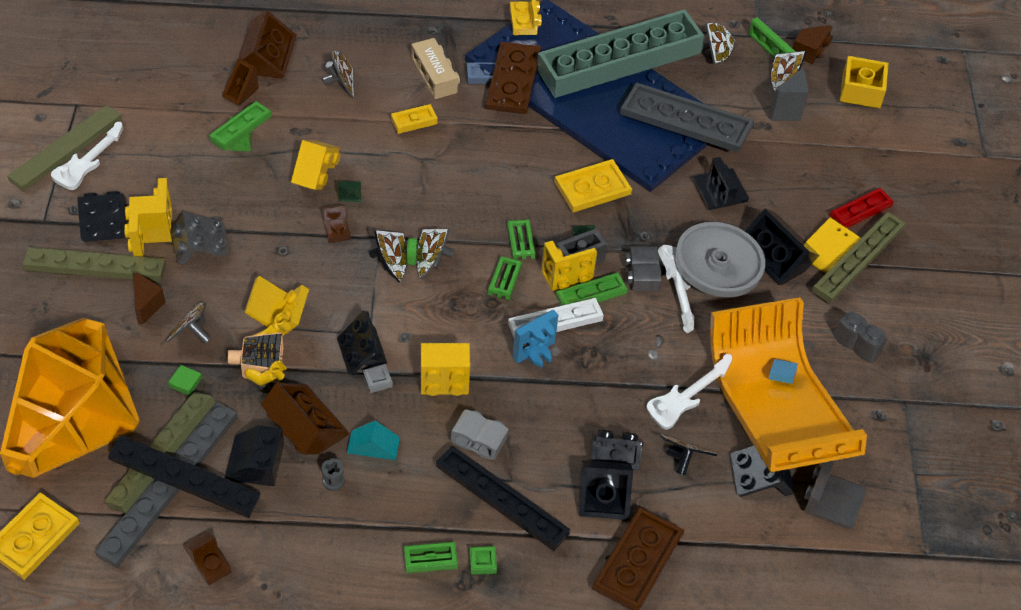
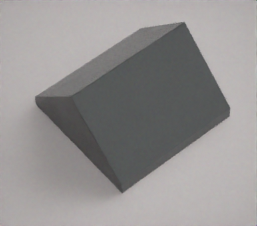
(790, 99)

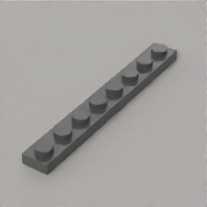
(158, 494)

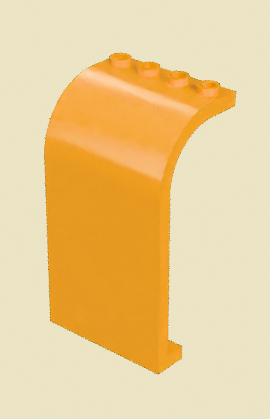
(784, 420)

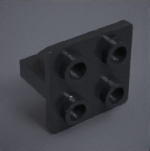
(720, 186)
(361, 344)
(617, 448)

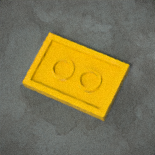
(592, 185)
(34, 535)

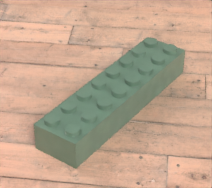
(619, 53)

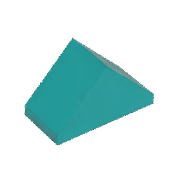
(374, 441)

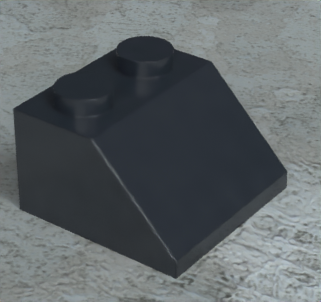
(256, 456)
(605, 489)

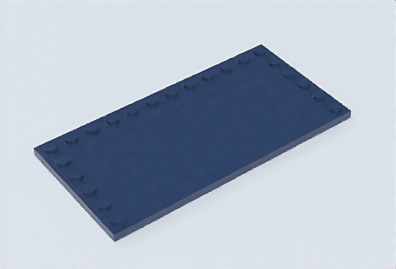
(593, 114)

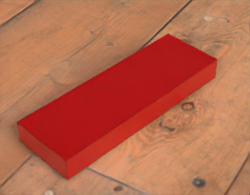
(862, 208)

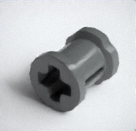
(336, 476)

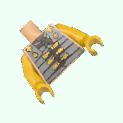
(263, 353)

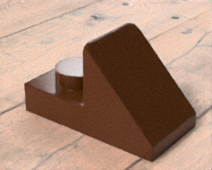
(335, 223)
(207, 558)

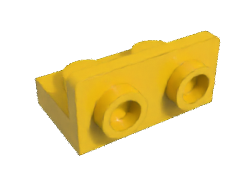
(525, 17)

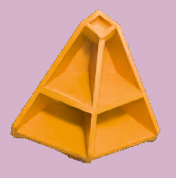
(66, 399)

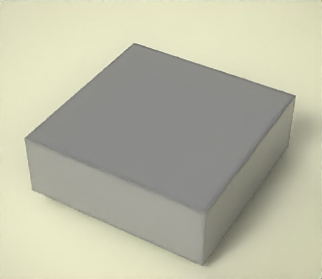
(377, 378)

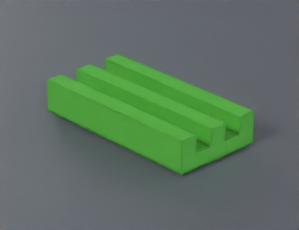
(522, 252)
(500, 291)
(430, 561)

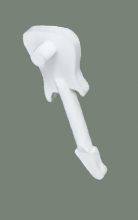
(72, 173)
(667, 260)
(667, 408)

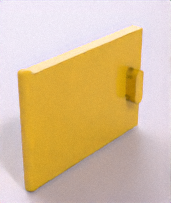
(831, 244)

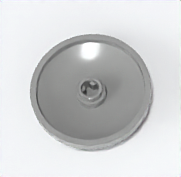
(720, 259)

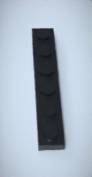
(184, 476)
(503, 498)

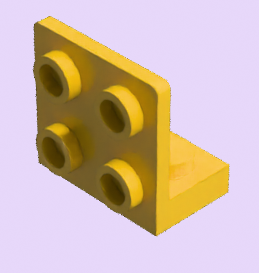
(569, 270)
(269, 300)

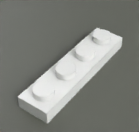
(569, 316)

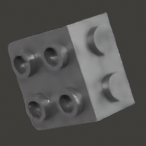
(198, 234)
(833, 497)

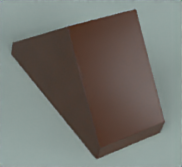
(242, 82)
(147, 297)

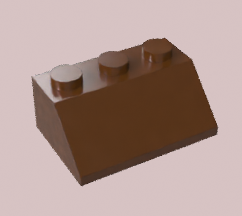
(268, 45)
(303, 418)

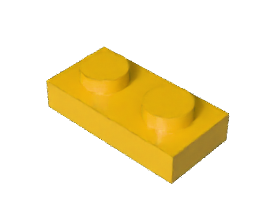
(414, 118)

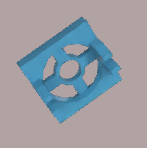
(539, 342)

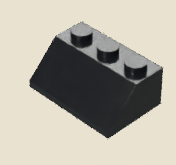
(782, 247)

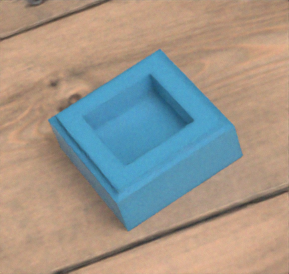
(783, 371)

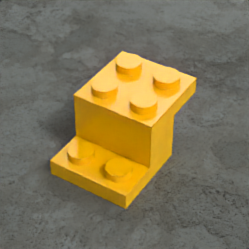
(149, 219)

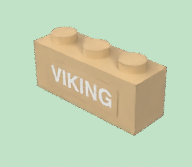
(435, 68)

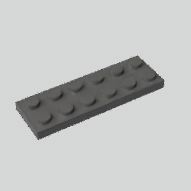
(687, 117)

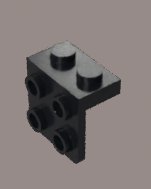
(102, 216)

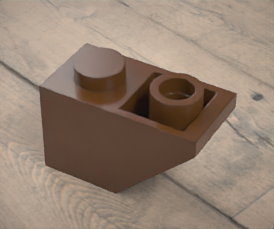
(813, 42)

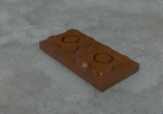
(513, 78)
(638, 559)

